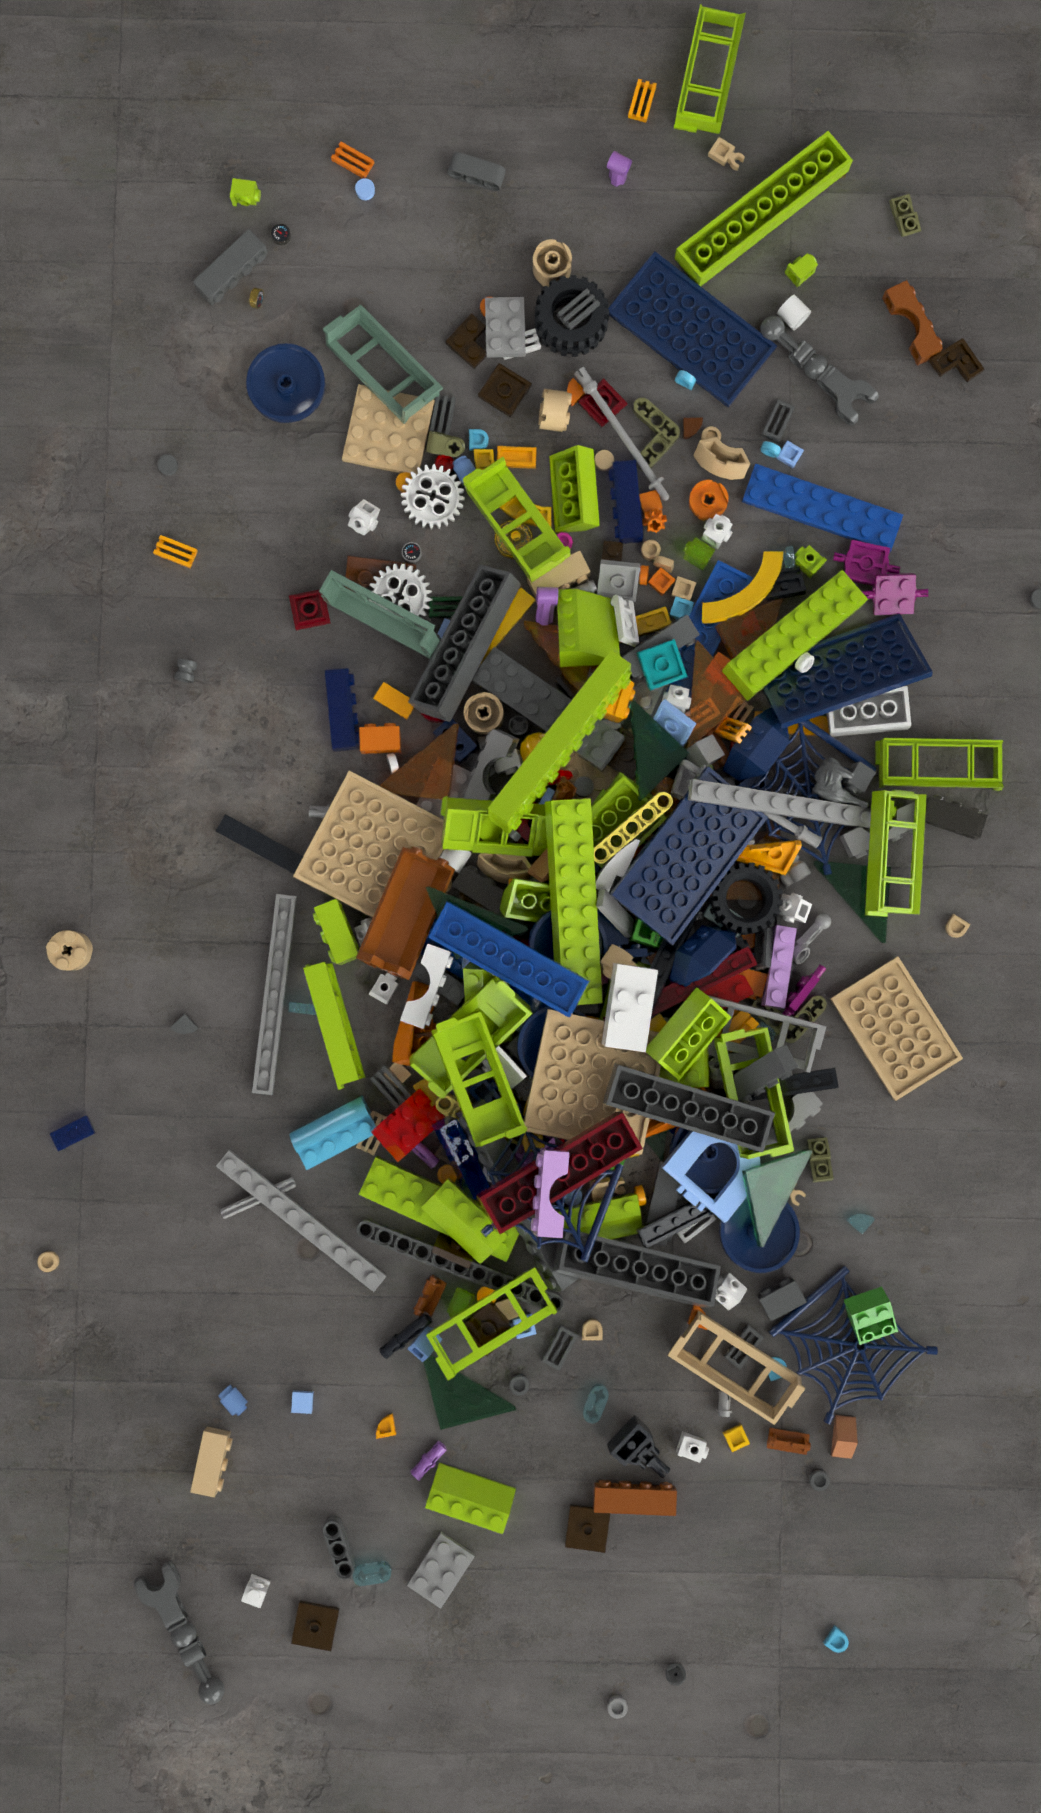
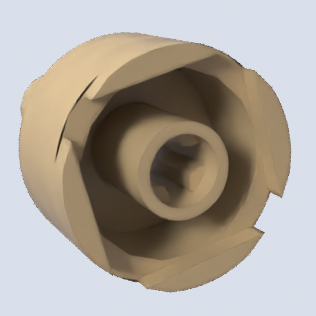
(551, 252)
(554, 410)
(479, 703)
(58, 948)

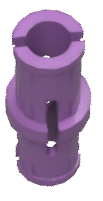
(428, 1460)

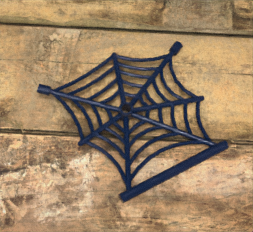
(837, 745)
(586, 1250)
(778, 1329)

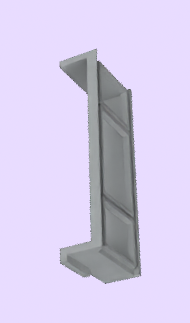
(814, 1043)

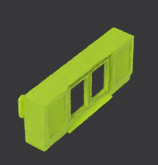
(495, 487)
(464, 822)
(501, 1006)
(493, 1119)

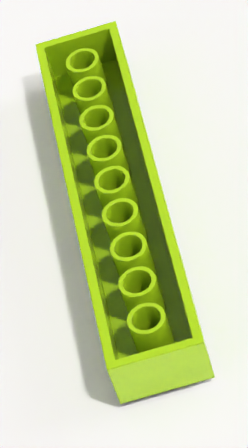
(763, 209)
(559, 742)
(574, 891)

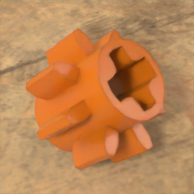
(654, 520)

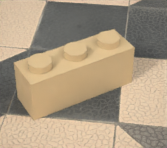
(569, 572)
(211, 1462)

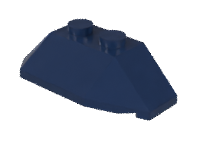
(758, 748)
(702, 954)

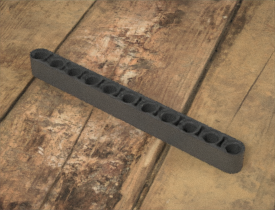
(448, 1266)

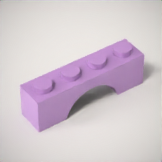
(778, 975)
(551, 1166)

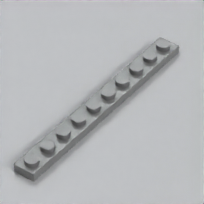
(779, 804)
(274, 994)
(301, 1220)

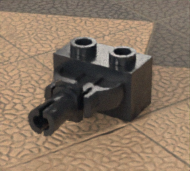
(635, 1445)

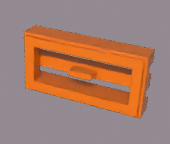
(340, 152)

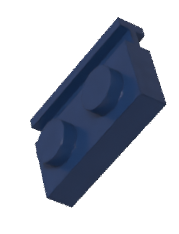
(635, 950)

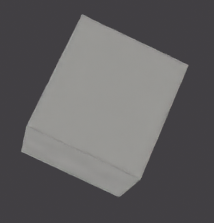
(705, 752)

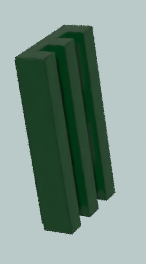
(443, 607)

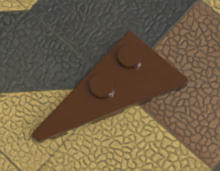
(363, 569)

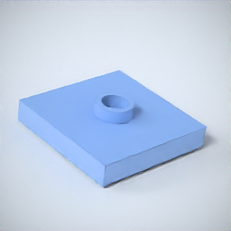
(674, 722)

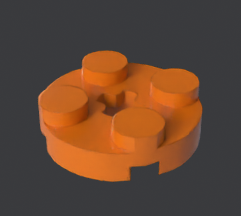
(711, 489)

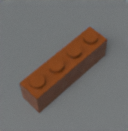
(635, 1498)

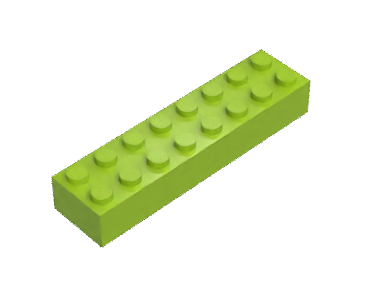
(794, 635)
(406, 1194)

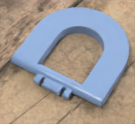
(684, 1157)

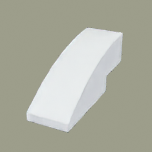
(616, 865)

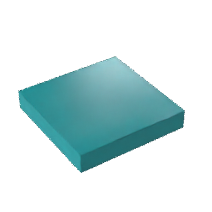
(661, 664)

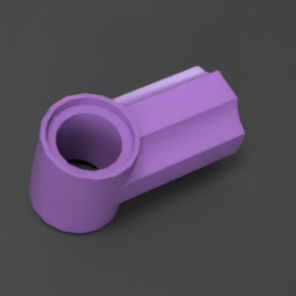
(619, 167)
(546, 600)

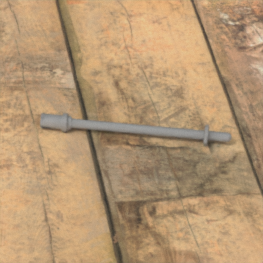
(590, 387)
(800, 832)

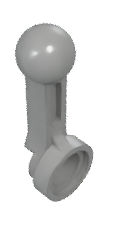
(801, 950)

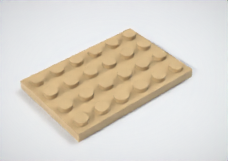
(896, 1028)

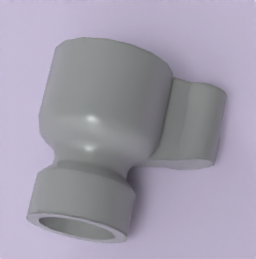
(796, 872)
(715, 1076)

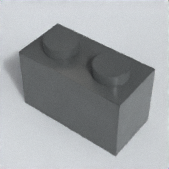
(781, 1298)

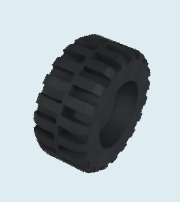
(563, 339)

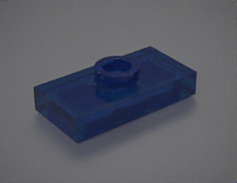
(72, 1133)

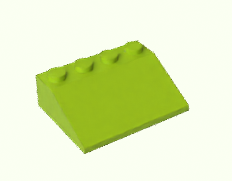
(585, 628)
(614, 809)

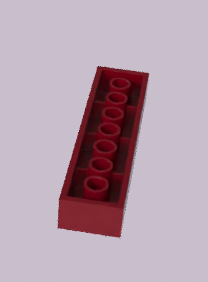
(589, 1156)

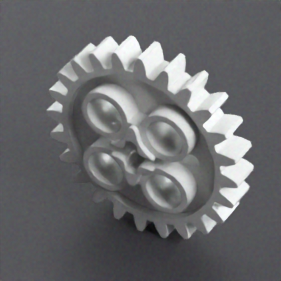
(438, 479)
(417, 603)

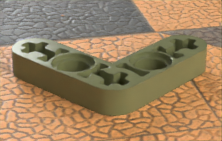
(661, 436)
(797, 1033)

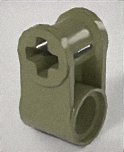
(441, 444)

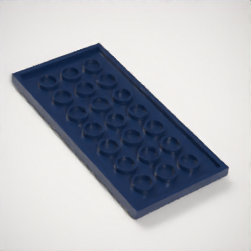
(691, 329)
(848, 671)
(685, 862)

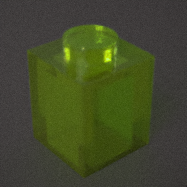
(698, 553)
(460, 1301)

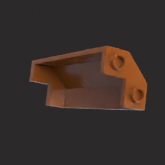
(404, 913)

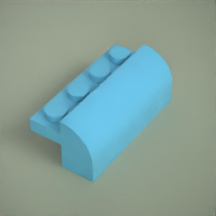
(333, 1132)

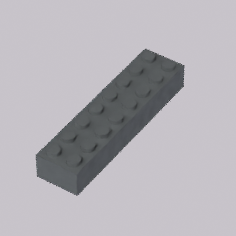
(464, 643)
(542, 704)
(688, 1107)
(640, 1270)

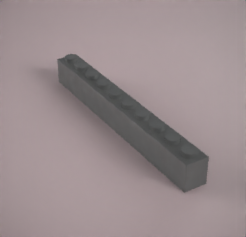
(546, 1254)

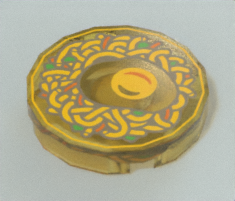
(518, 537)

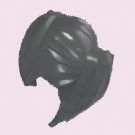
(829, 784)

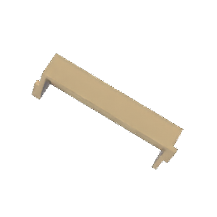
(728, 1386)

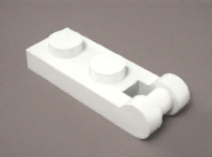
(625, 620)

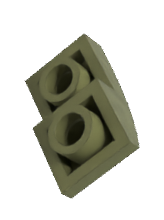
(904, 215)
(820, 1160)

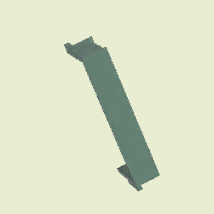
(380, 336)
(378, 618)

